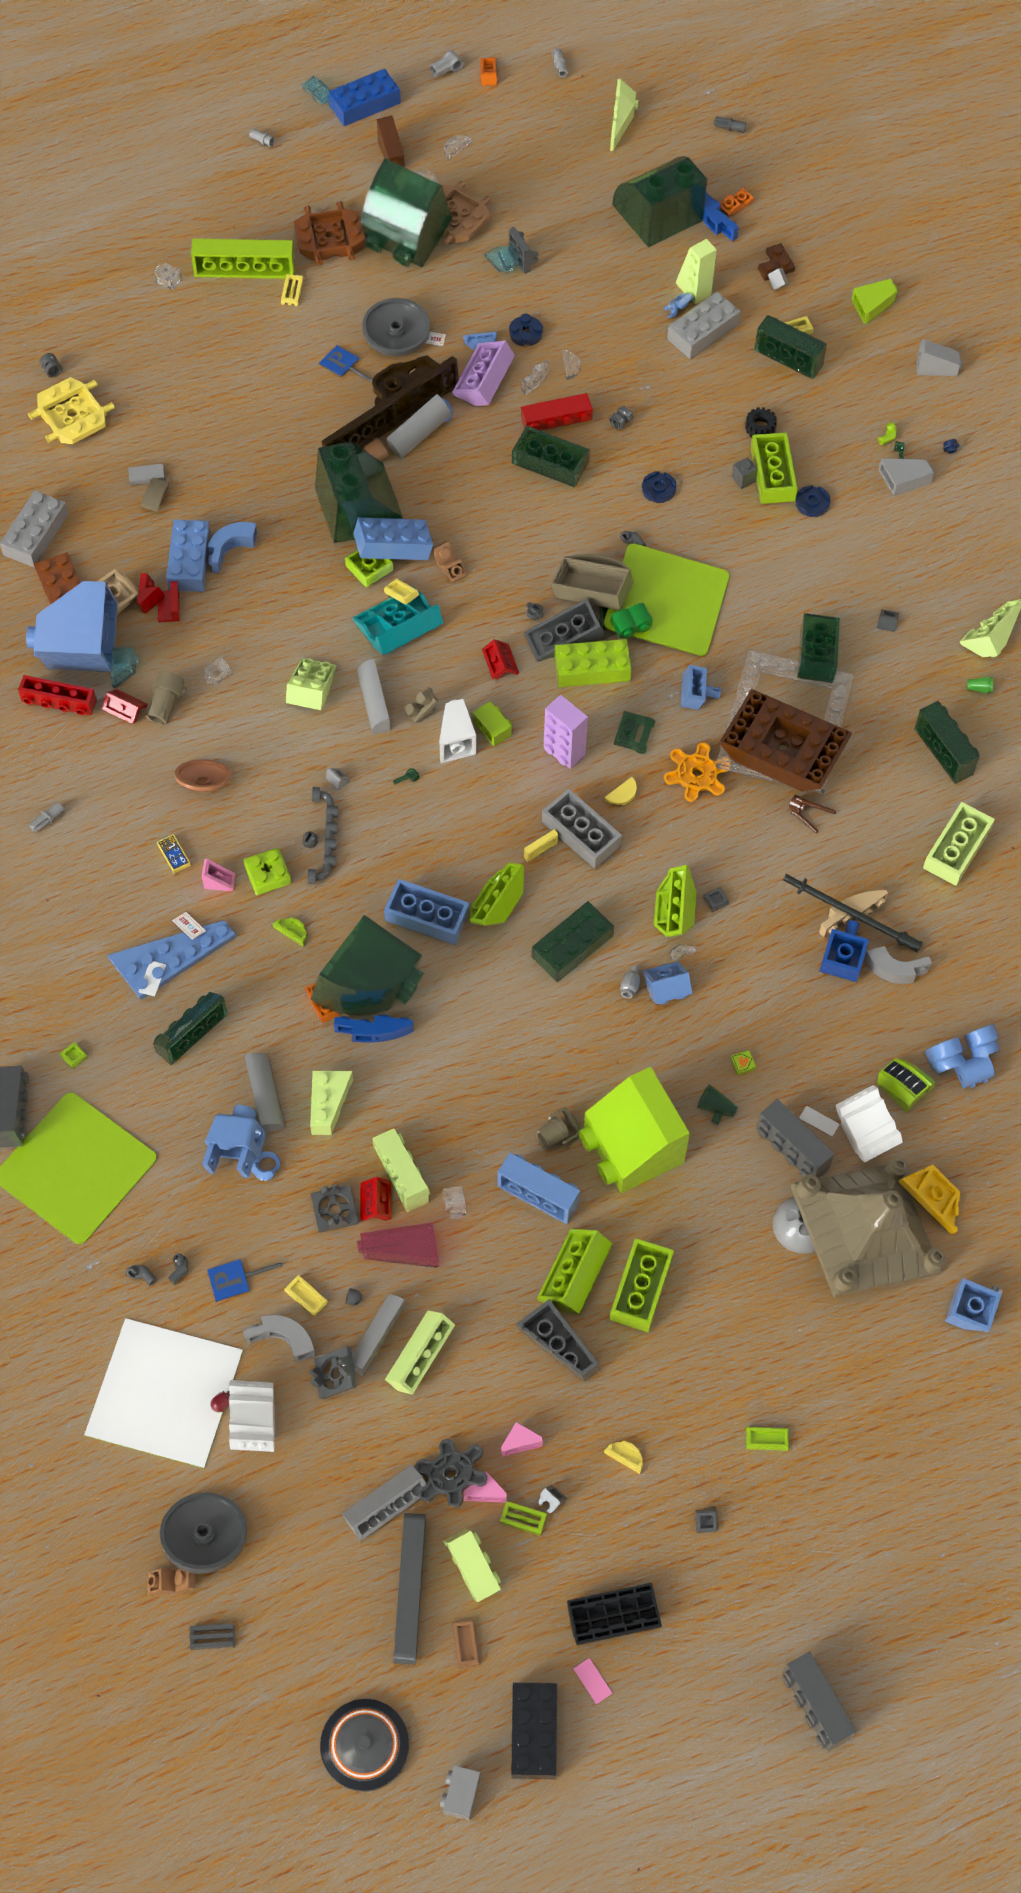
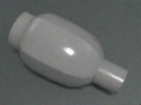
(630, 983)

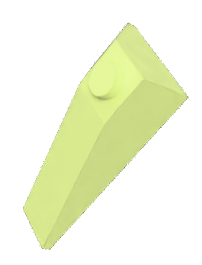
(623, 111)
(994, 632)

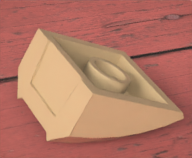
(121, 587)

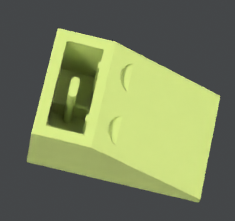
(310, 683)

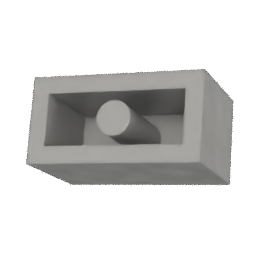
(461, 1792)

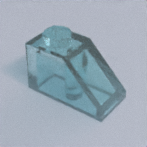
(502, 258)
(123, 665)

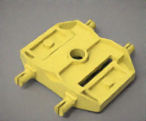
(89, 414)

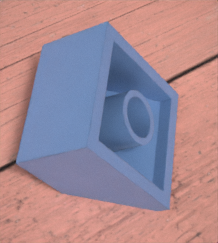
(667, 982)
(972, 1306)

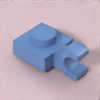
(680, 302)

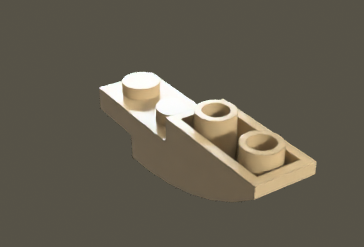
(863, 902)

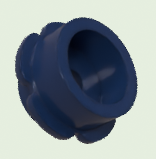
(950, 446)

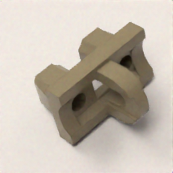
(426, 698)

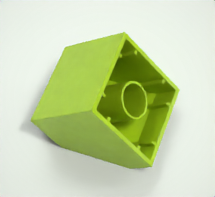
(635, 1132)

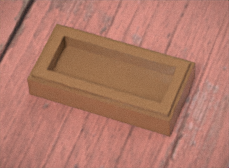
(465, 1643)

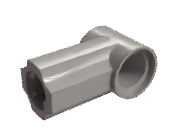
(449, 62)

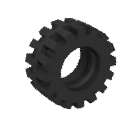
(760, 415)

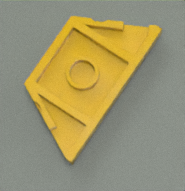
(935, 1195)

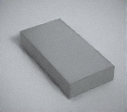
(144, 474)

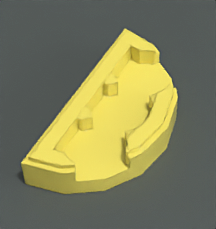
(623, 794)
(626, 1454)

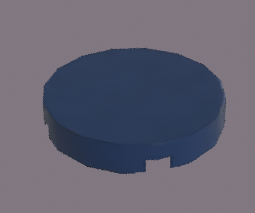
(659, 487)
(812, 501)

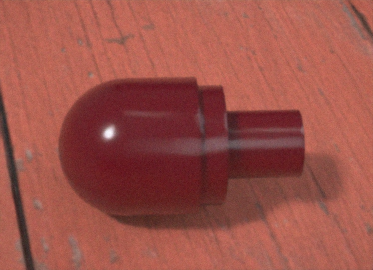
(220, 1401)

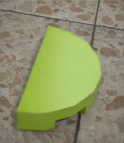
(292, 928)

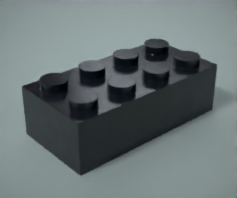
(534, 1731)

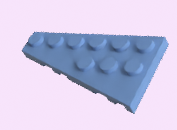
(176, 951)

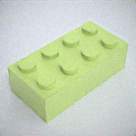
(958, 843)

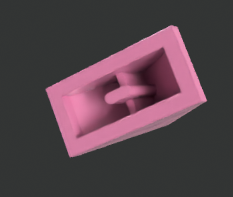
(217, 877)
(520, 1440)
(488, 1493)

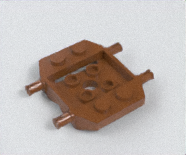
(329, 224)

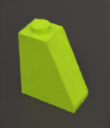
(874, 298)

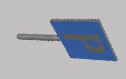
(341, 361)
(230, 1279)

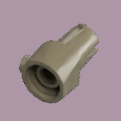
(166, 690)

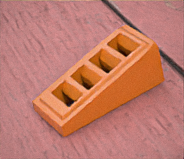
(488, 71)

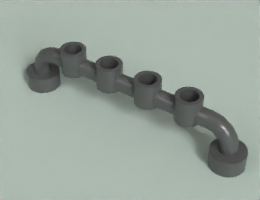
(330, 829)

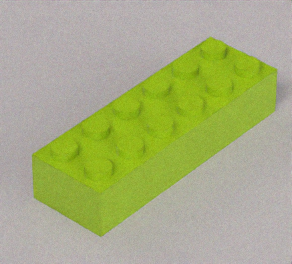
(242, 258)

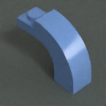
(228, 537)

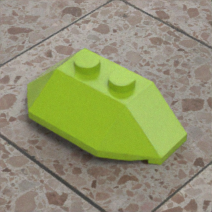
(498, 896)
(675, 902)

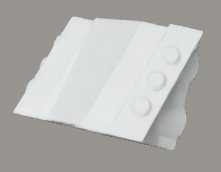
(868, 1124)
(251, 1416)

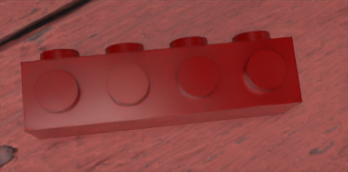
(557, 412)
(57, 695)

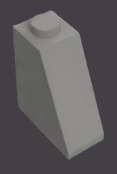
(937, 360)
(905, 474)

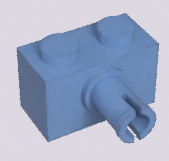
(695, 689)

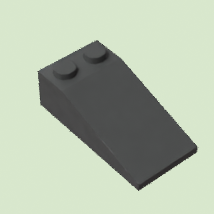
(570, 626)

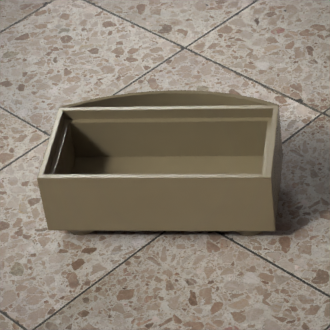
(594, 578)

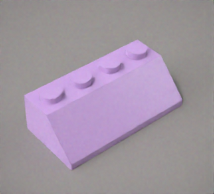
(484, 373)

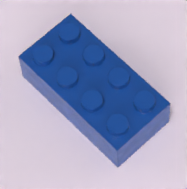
(364, 97)

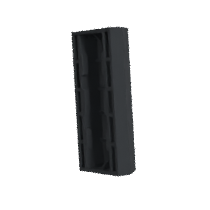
(614, 1614)

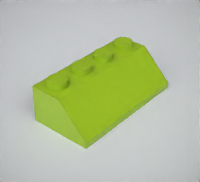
(575, 1270)

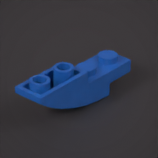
(717, 221)
(382, 1029)

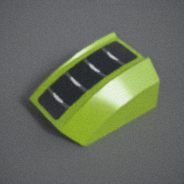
(904, 1082)

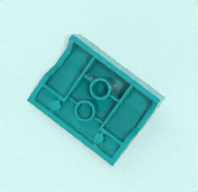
(395, 624)

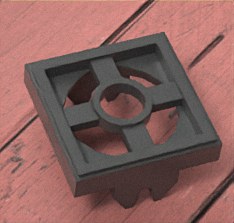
(526, 258)
(336, 1221)
(346, 1370)

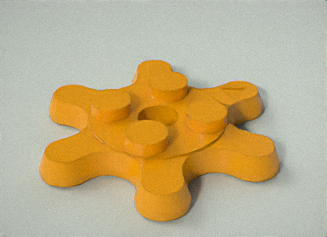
(687, 764)

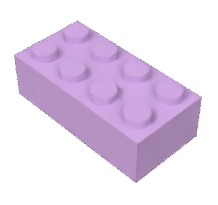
(565, 732)

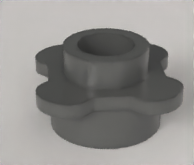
(534, 611)

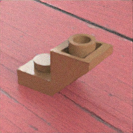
(445, 558)
(170, 1581)

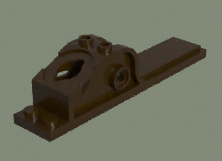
(398, 387)

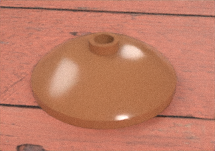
(202, 775)

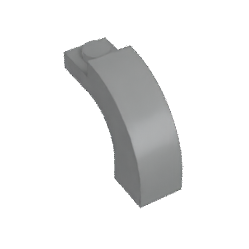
(285, 1329)

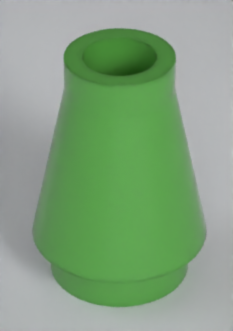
(981, 684)

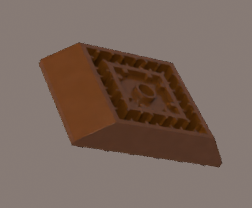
(768, 723)

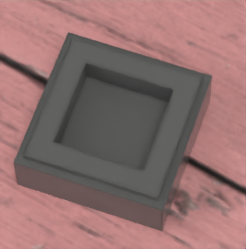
(716, 899)

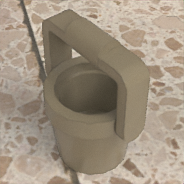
(555, 1129)

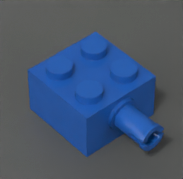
(844, 953)

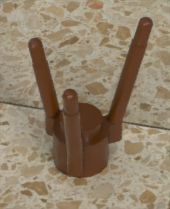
(800, 804)

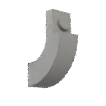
(893, 970)

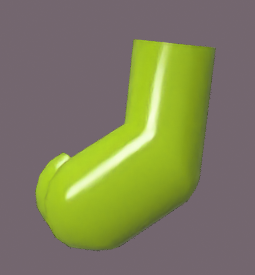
(890, 435)

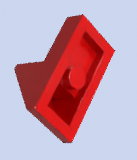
(148, 594)

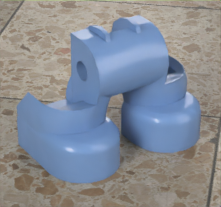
(970, 1071)

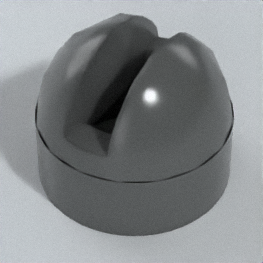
(312, 841)
(353, 1297)

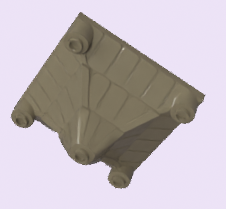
(866, 1229)

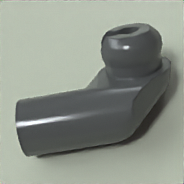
(632, 537)
(181, 1268)
(141, 1272)

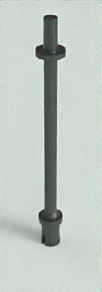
(902, 938)

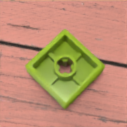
(368, 569)
(260, 879)

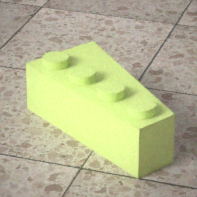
(698, 271)
(401, 1170)

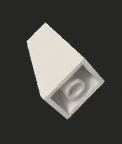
(457, 733)

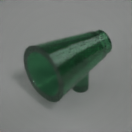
(716, 1102)

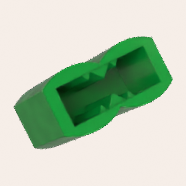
(631, 620)

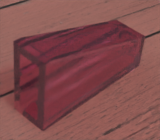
(401, 1245)

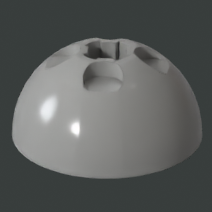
(791, 1229)

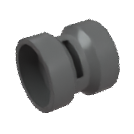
(51, 365)
(621, 417)

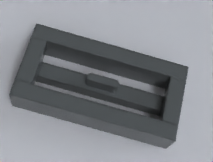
(214, 1645)

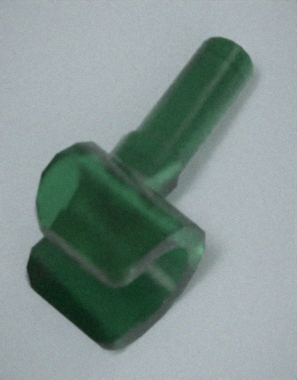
(899, 447)
(411, 773)

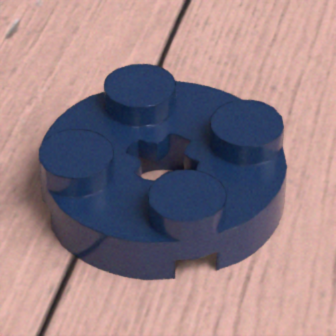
(525, 322)

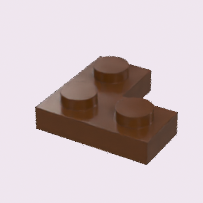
(779, 259)

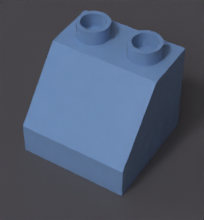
(77, 629)

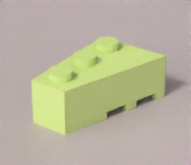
(327, 1099)
(473, 1564)

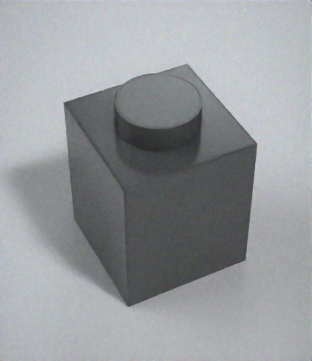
(744, 473)

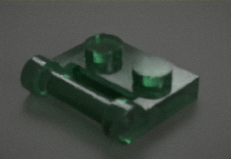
(628, 730)

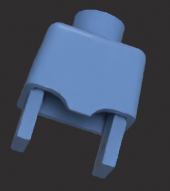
(235, 1138)

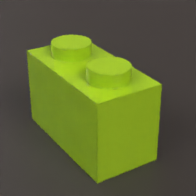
(492, 723)

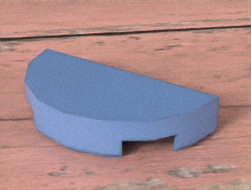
(474, 339)

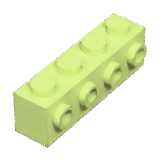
(420, 1352)

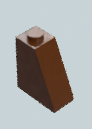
(389, 140)

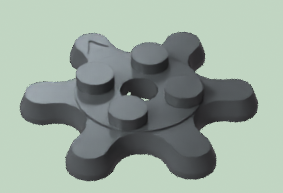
(449, 1461)

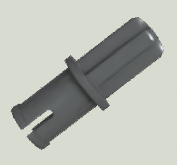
(730, 124)

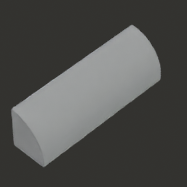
(418, 426)
(373, 697)
(264, 1091)
(377, 1333)
(384, 1503)

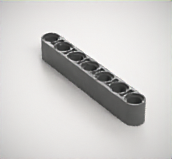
(409, 1589)

